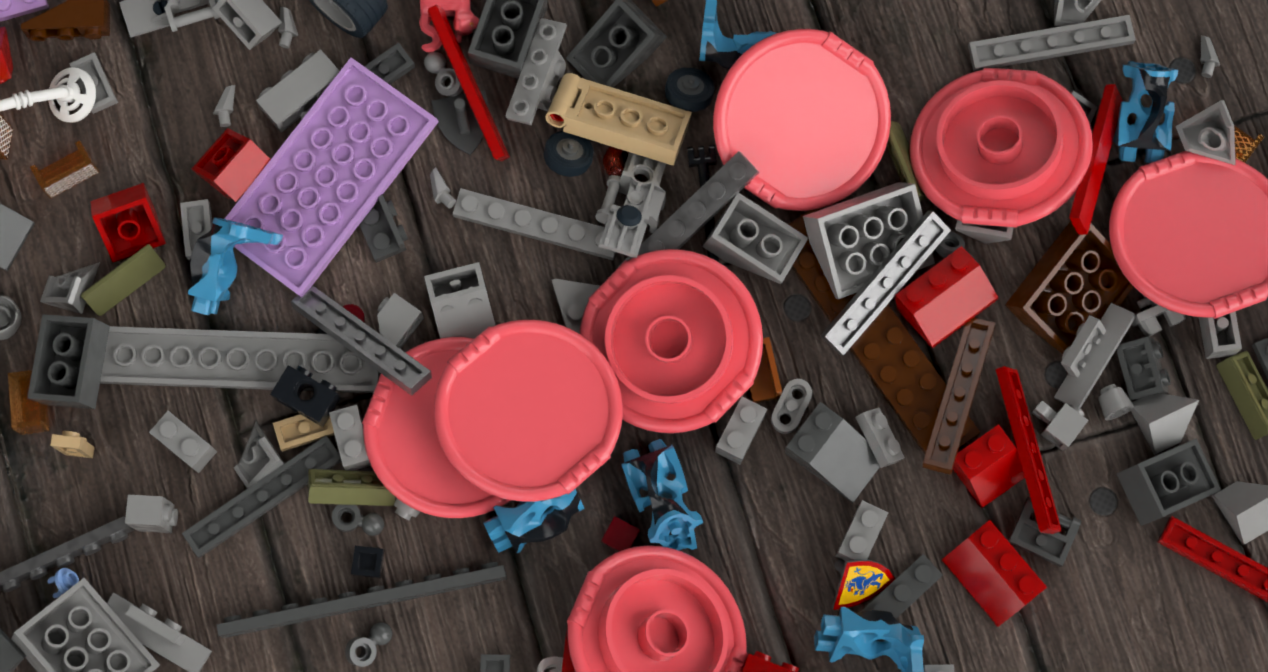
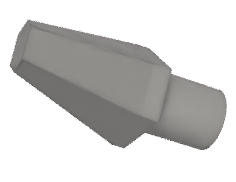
(286, 28)
(1208, 57)
(225, 106)
(441, 190)

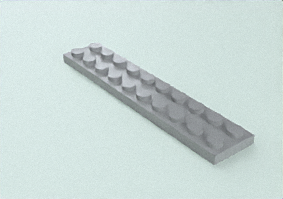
(229, 359)

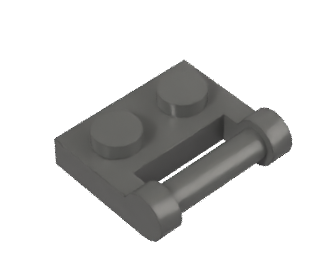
(1049, 547)

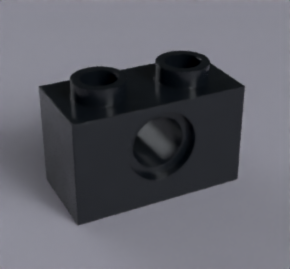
(294, 382)

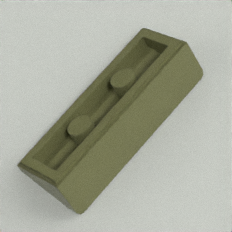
(899, 152)
(123, 280)
(1247, 391)
(347, 488)

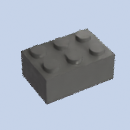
(505, 35)
(68, 361)

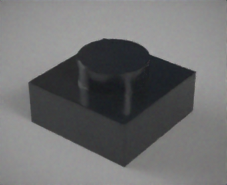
(367, 562)

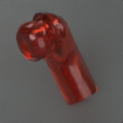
(612, 162)

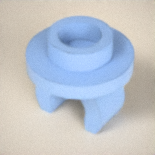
(64, 580)

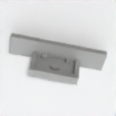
(539, 73)
(1091, 353)
(159, 635)

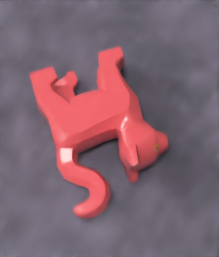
(463, 22)

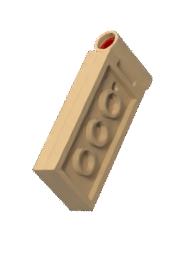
(618, 119)

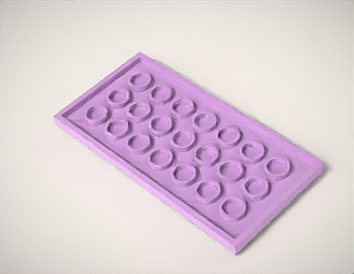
(330, 174)

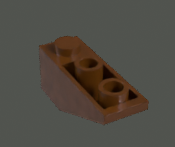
(70, 20)

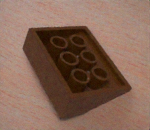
(1068, 285)

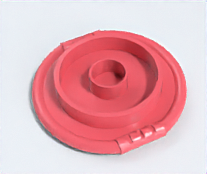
(805, 117)
(1001, 147)
(1194, 234)
(676, 338)
(528, 410)
(406, 447)
(655, 615)

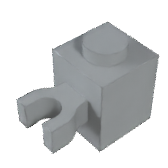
(1062, 425)

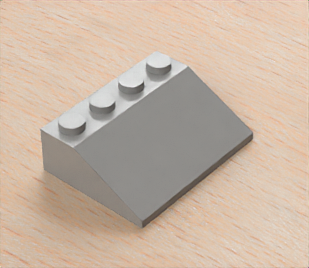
(861, 234)
(81, 636)

